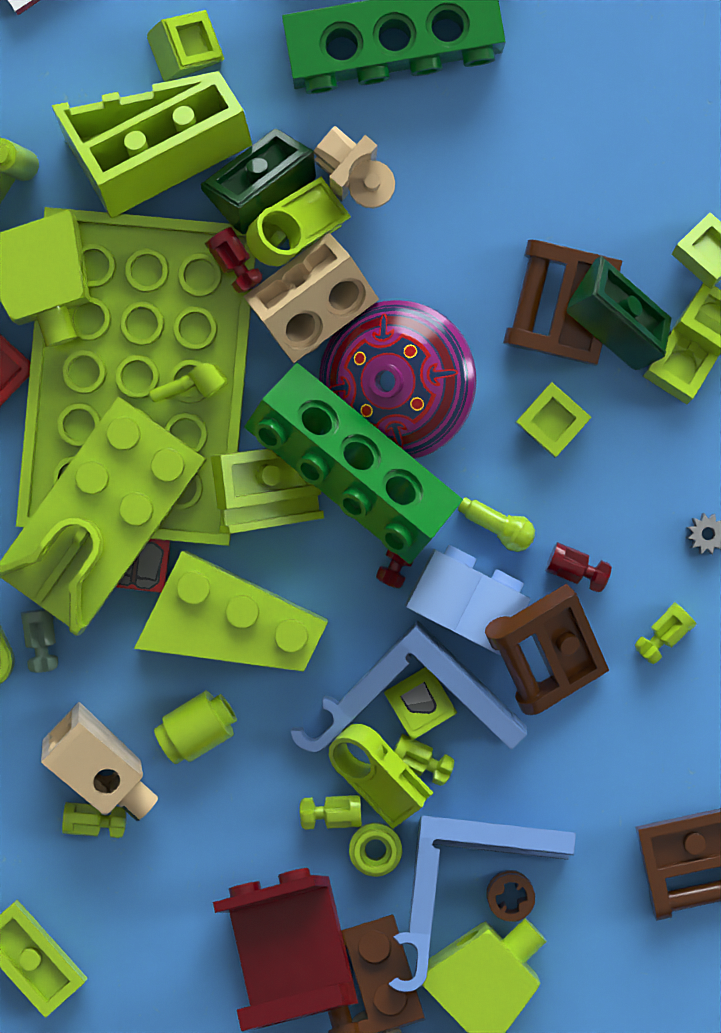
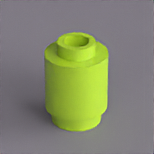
(195, 727)

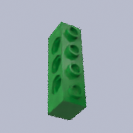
(364, 22)
(352, 463)

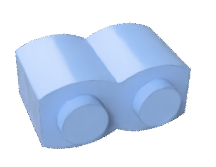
(462, 597)

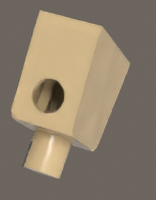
(85, 746)

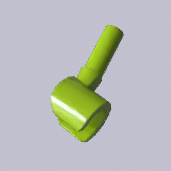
(206, 377)

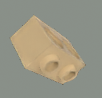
(311, 297)

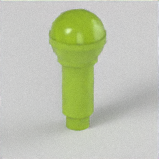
(513, 531)

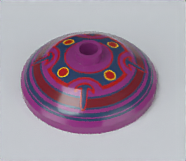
(429, 367)

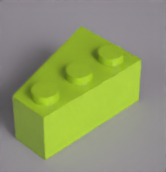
(153, 138)
(229, 619)

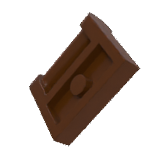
(566, 336)
(563, 642)
(677, 849)
(376, 964)

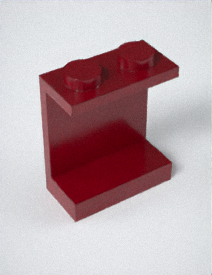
(289, 949)

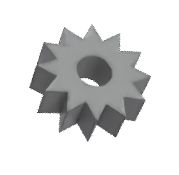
(696, 535)

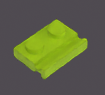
(261, 491)

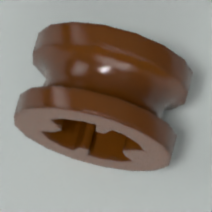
(524, 904)

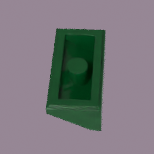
(260, 178)
(620, 315)

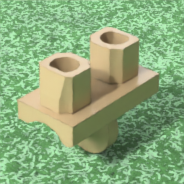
(355, 169)

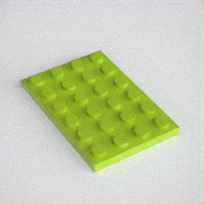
(149, 321)

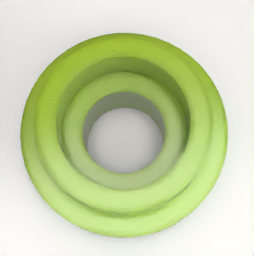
(375, 866)

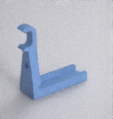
(443, 665)
(469, 836)

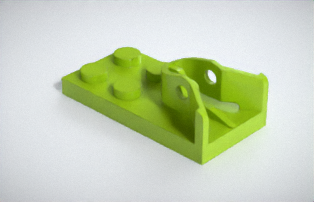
(99, 515)

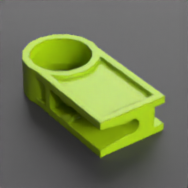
(303, 218)
(385, 782)

